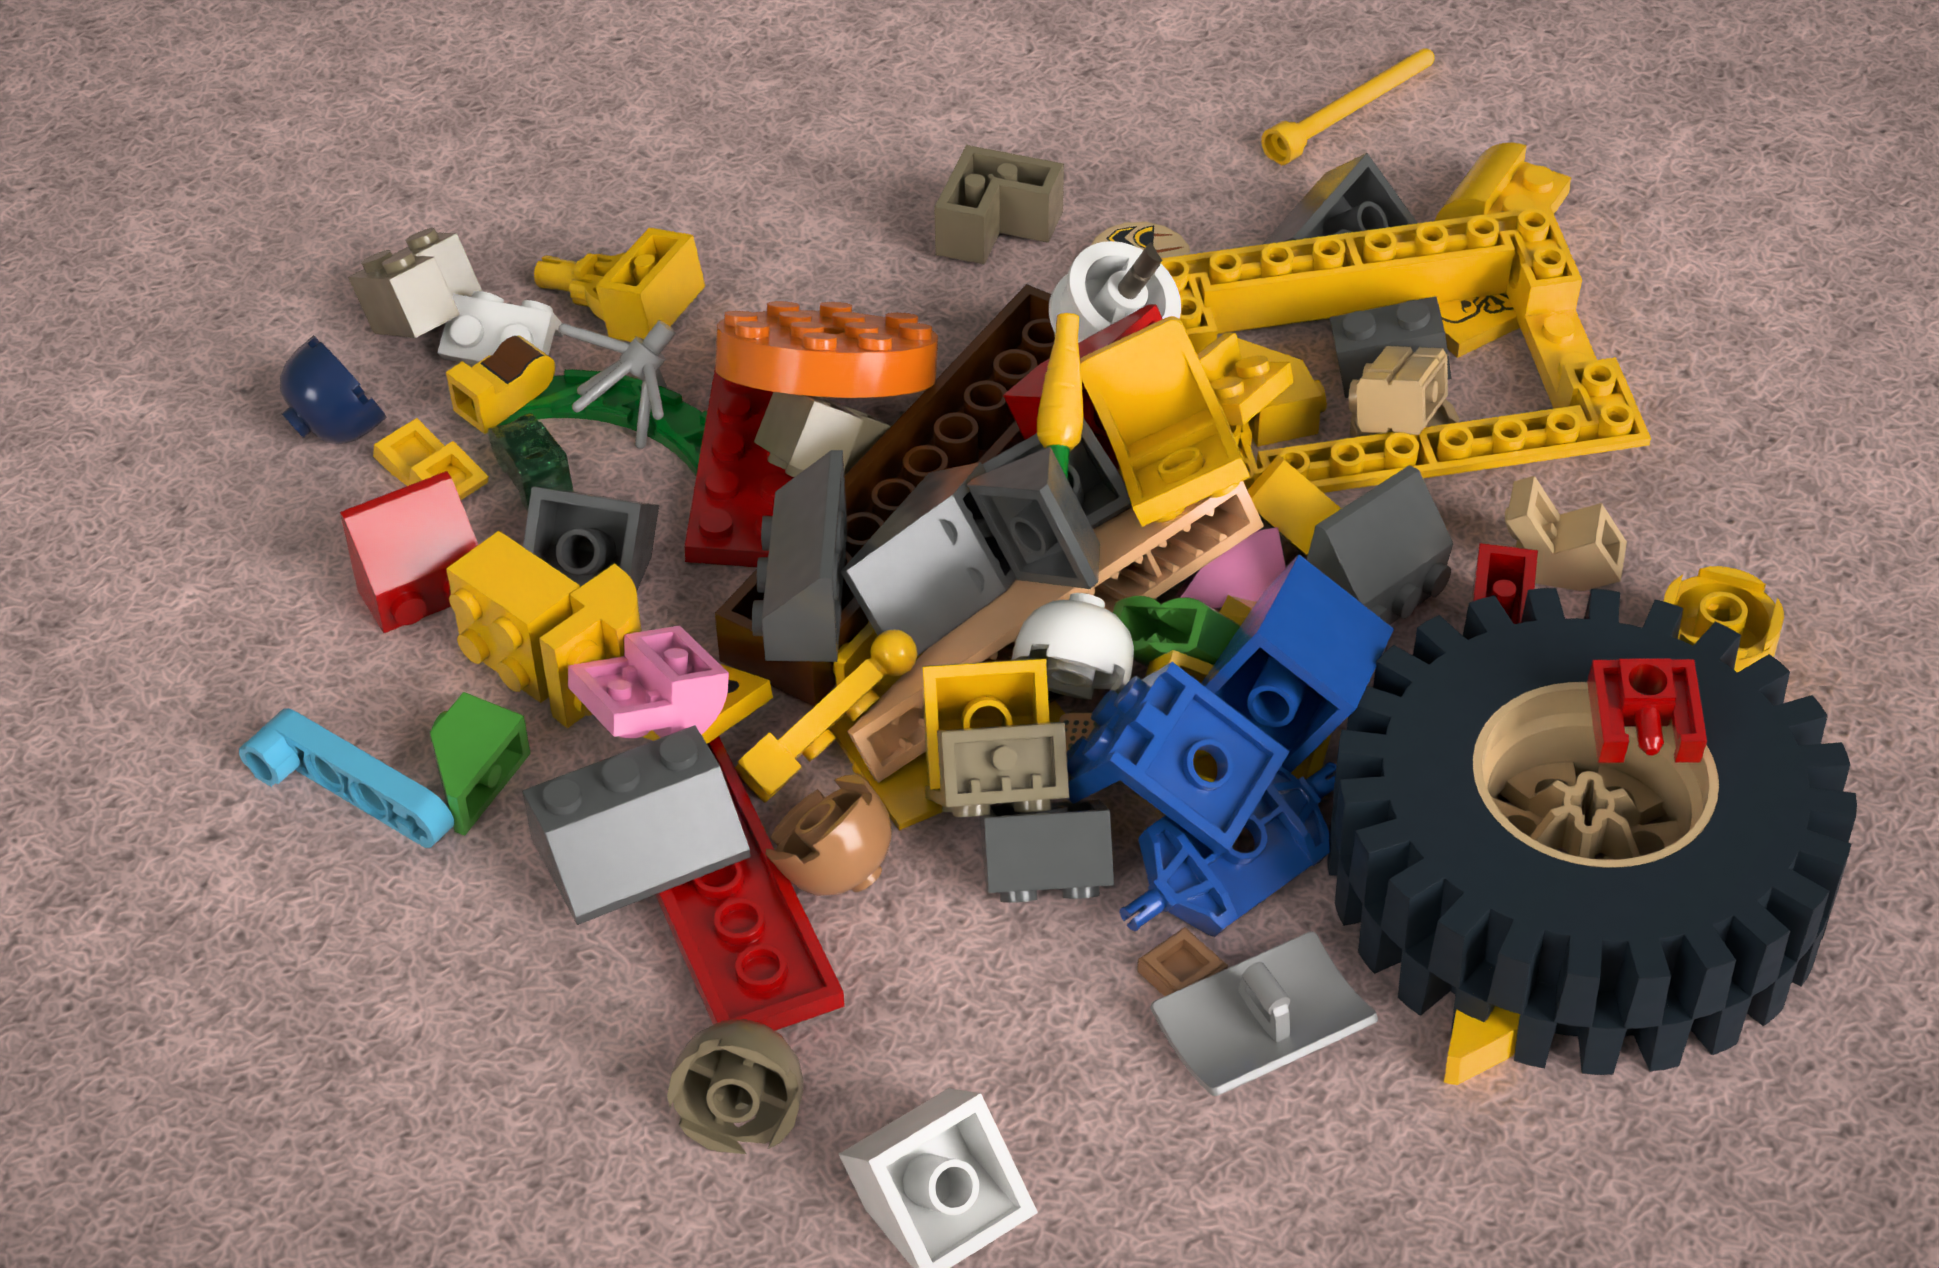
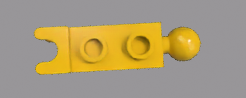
(774, 762)

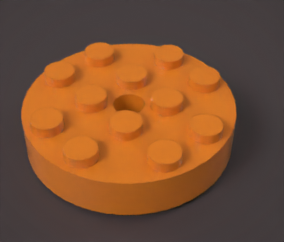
(826, 351)

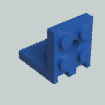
(1150, 743)

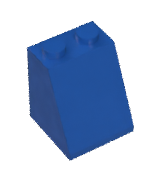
(1300, 659)

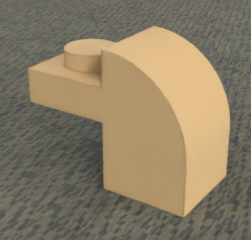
(1573, 548)

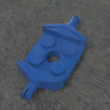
(1219, 889)

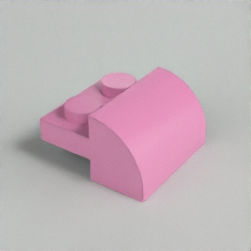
(657, 685)

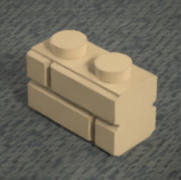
(1400, 390)

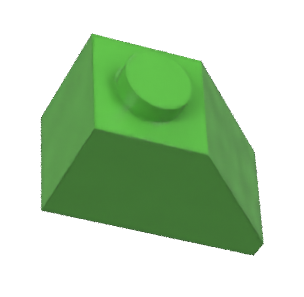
(476, 755)

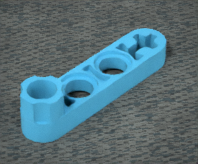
(302, 745)

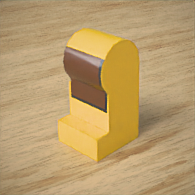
(499, 382)

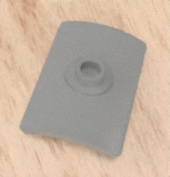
(1261, 1014)

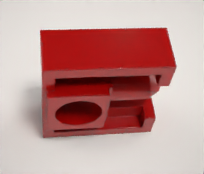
(1618, 703)

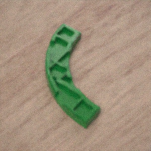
(678, 430)

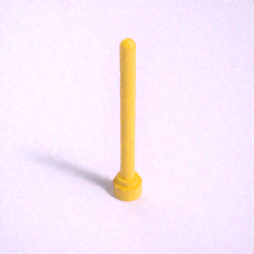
(1287, 139)

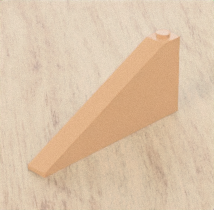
(1131, 563)

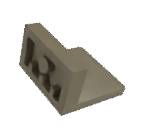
(1003, 765)

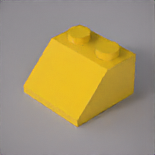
(981, 697)

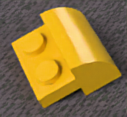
(1505, 183)
(601, 616)

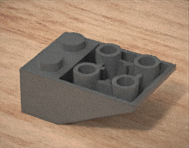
(930, 561)

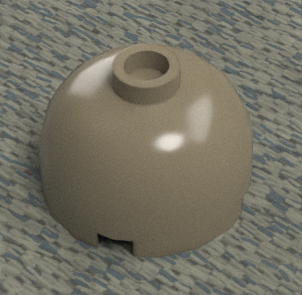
(731, 1076)

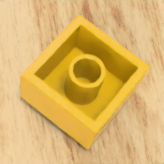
(503, 607)

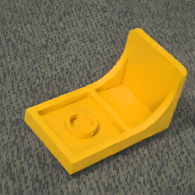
(1162, 421)

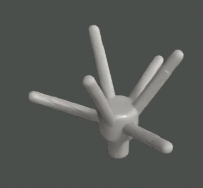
(639, 358)

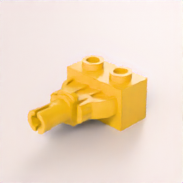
(634, 287)

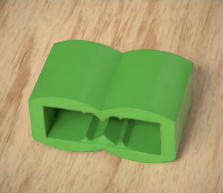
(1175, 625)

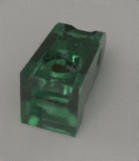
(530, 456)

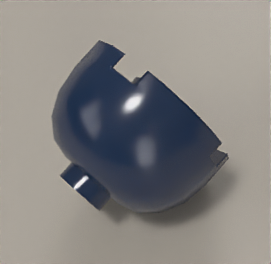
(325, 396)

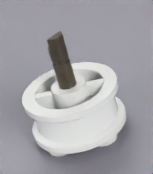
(1111, 283)

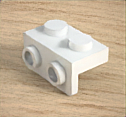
(489, 321)

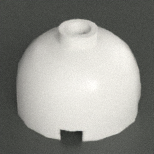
(1081, 646)

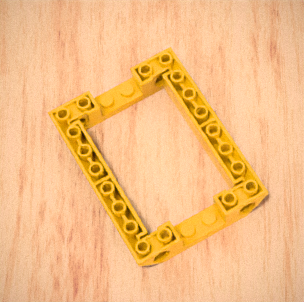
(1448, 259)

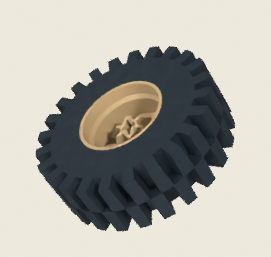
(1678, 917)

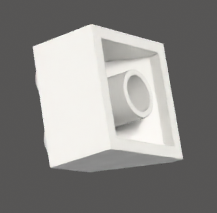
(939, 1180)

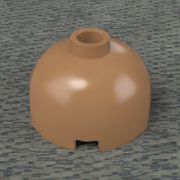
(834, 839)

